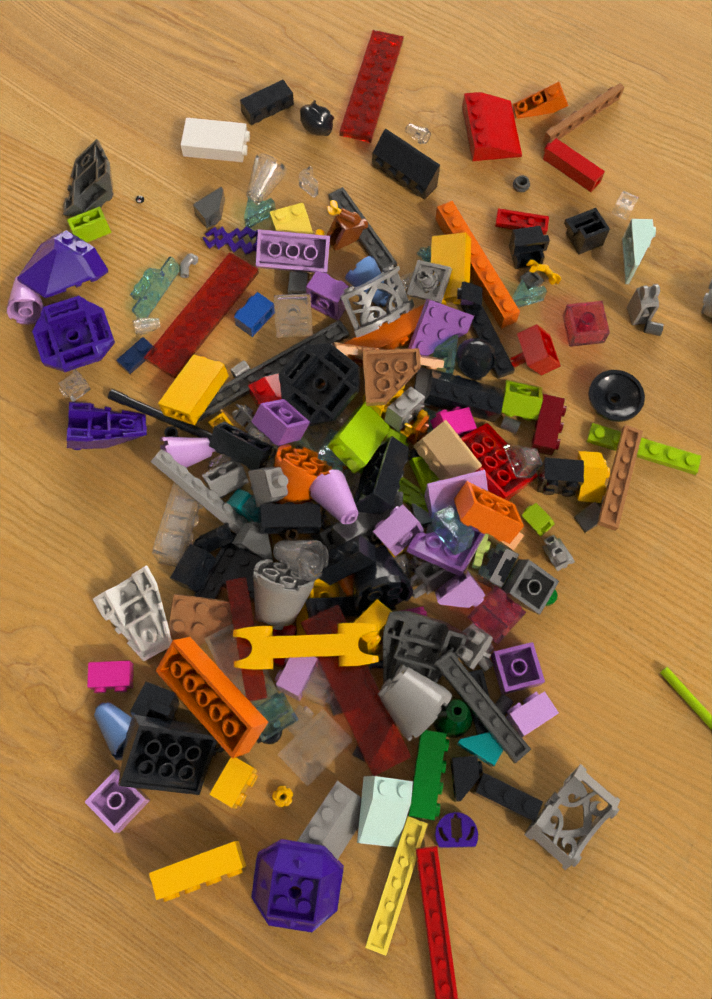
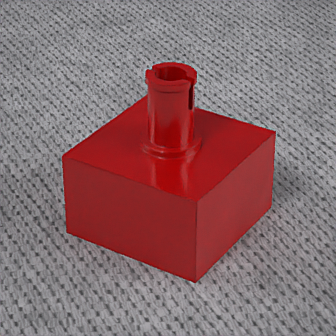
(537, 351)

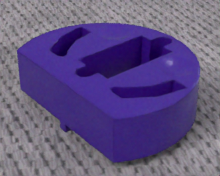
(466, 824)

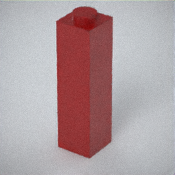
(573, 164)

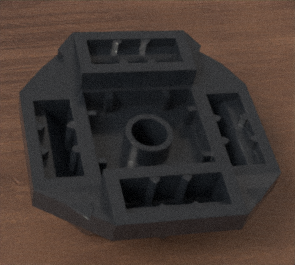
(309, 369)

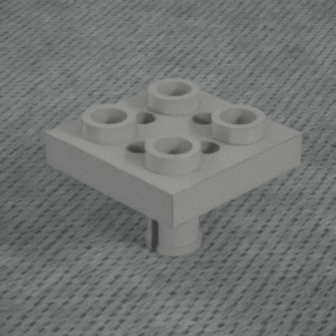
(424, 273)

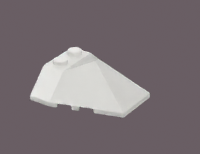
(137, 613)

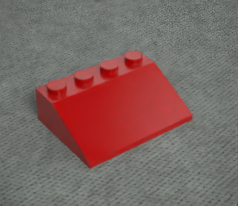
(490, 127)
(490, 452)

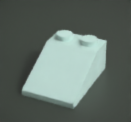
(635, 243)
(383, 810)

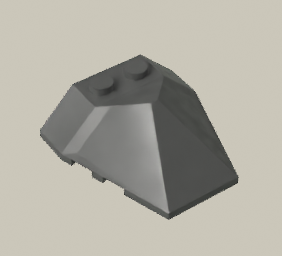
(91, 181)
(417, 643)

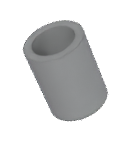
(240, 369)

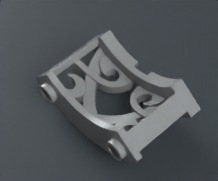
(391, 285)
(574, 786)

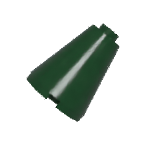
(453, 724)

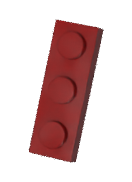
(516, 220)

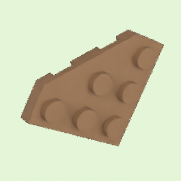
(388, 372)
(197, 617)

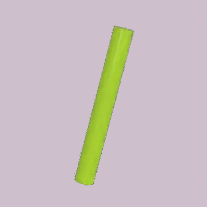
(688, 697)

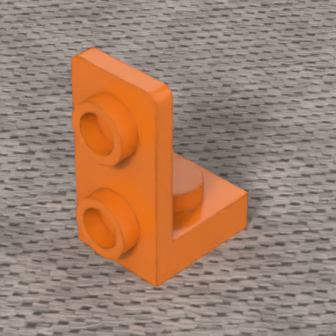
(420, 431)

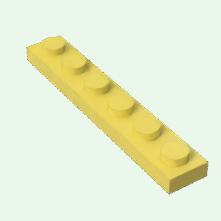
(396, 886)

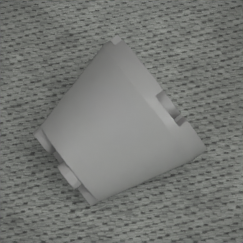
(278, 594)
(413, 701)

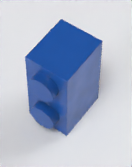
(254, 314)

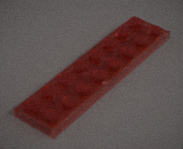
(371, 86)
(201, 315)
(359, 701)

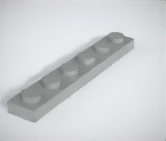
(198, 490)

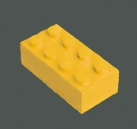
(202, 868)

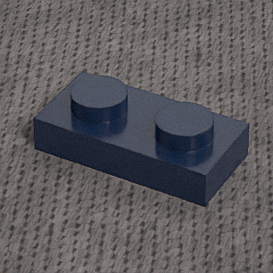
(134, 356)

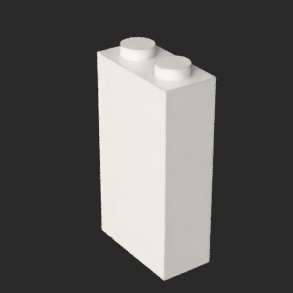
(215, 140)

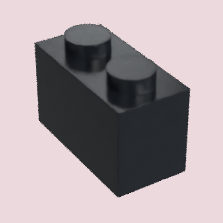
(193, 568)

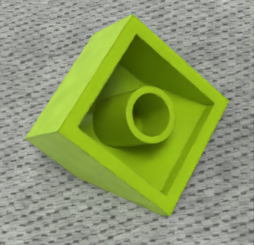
(522, 400)

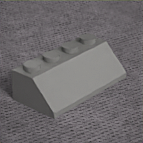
(334, 820)

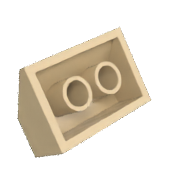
(446, 453)

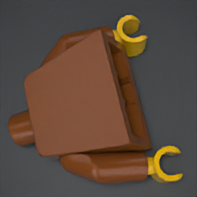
(345, 227)

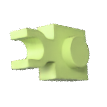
(483, 547)

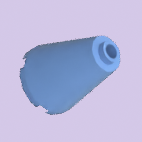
(364, 272)
(114, 727)

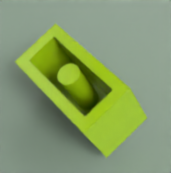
(89, 225)

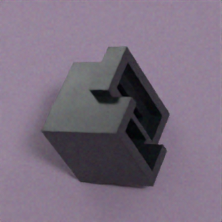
(587, 230)
(528, 245)
(156, 702)

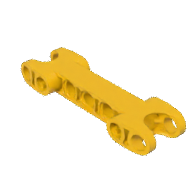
(267, 646)

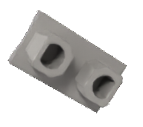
(557, 552)
(476, 647)

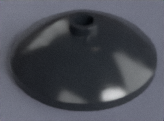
(620, 387)

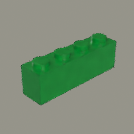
(427, 775)

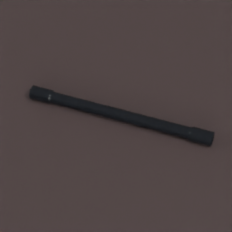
(124, 399)

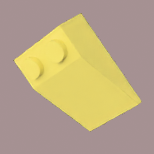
(291, 219)

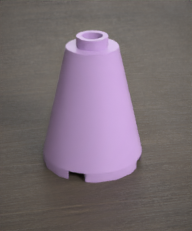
(24, 304)
(187, 450)
(335, 496)

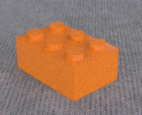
(488, 513)

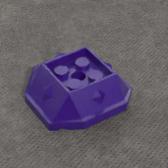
(66, 321)
(299, 865)

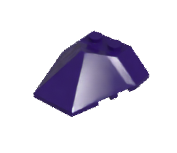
(61, 264)
(102, 428)

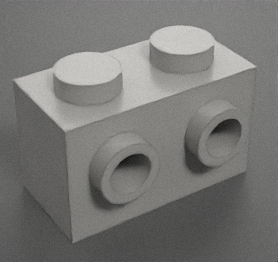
(404, 408)

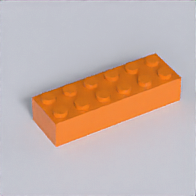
(211, 697)

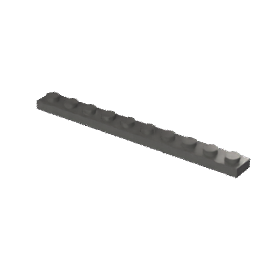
(239, 387)

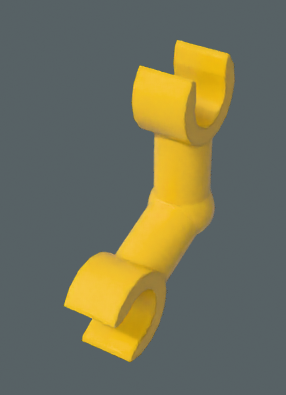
(553, 277)
(411, 428)

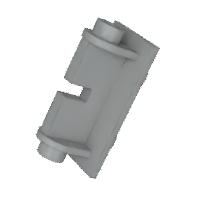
(244, 415)

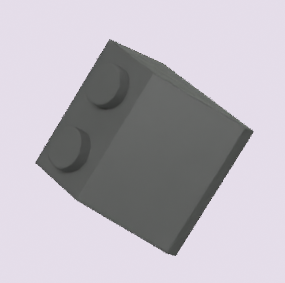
(529, 586)

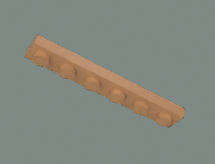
(584, 114)
(620, 478)

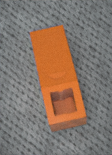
(541, 103)

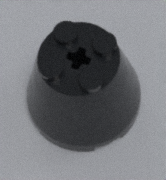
(381, 581)

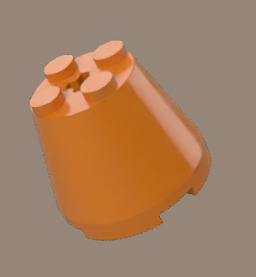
(301, 470)

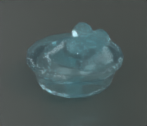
(425, 253)

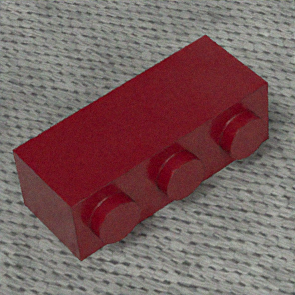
(549, 425)

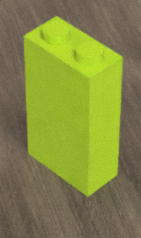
(359, 437)

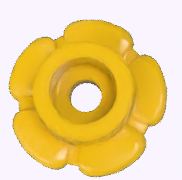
(277, 796)

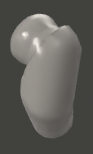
(186, 262)

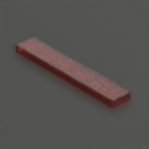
(242, 618)

